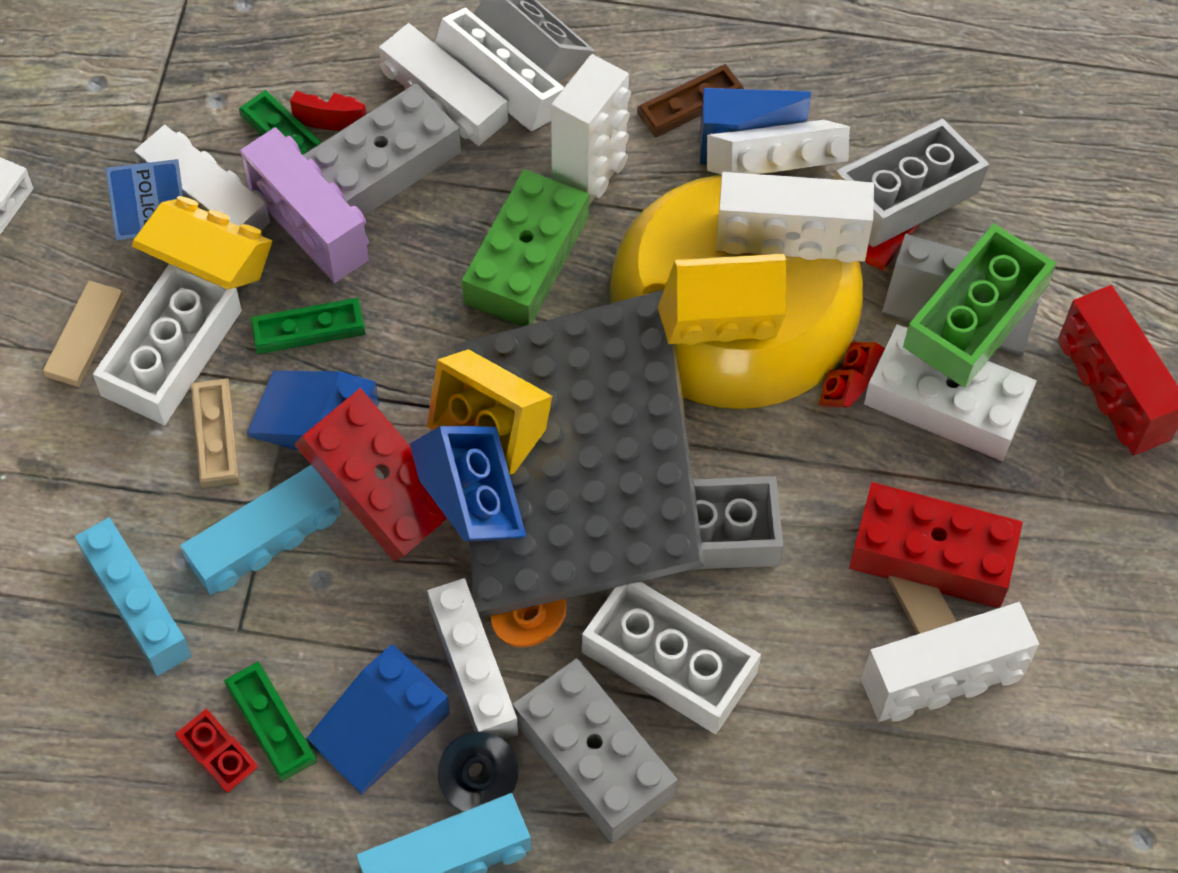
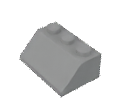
(536, 34)

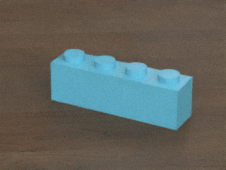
(261, 530)
(133, 596)
(457, 844)

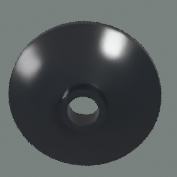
(497, 775)

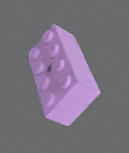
(306, 204)

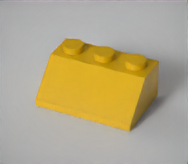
(204, 243)
(724, 299)
(482, 394)

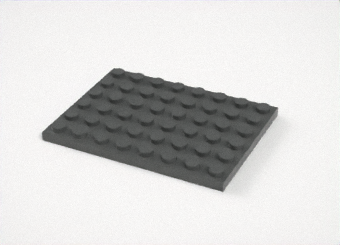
(611, 475)

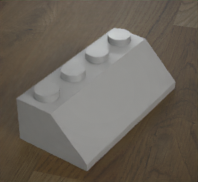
(920, 273)

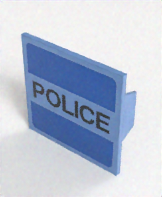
(138, 191)

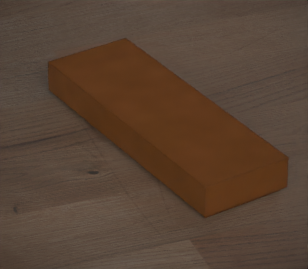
(684, 101)

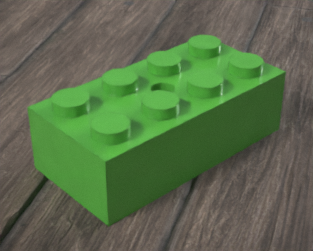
(525, 248)
(979, 305)

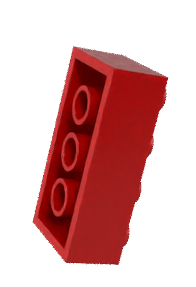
(1121, 369)
(345, 453)
(936, 544)

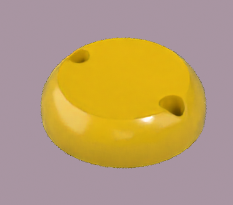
(819, 321)

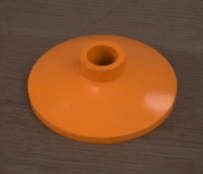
(519, 631)

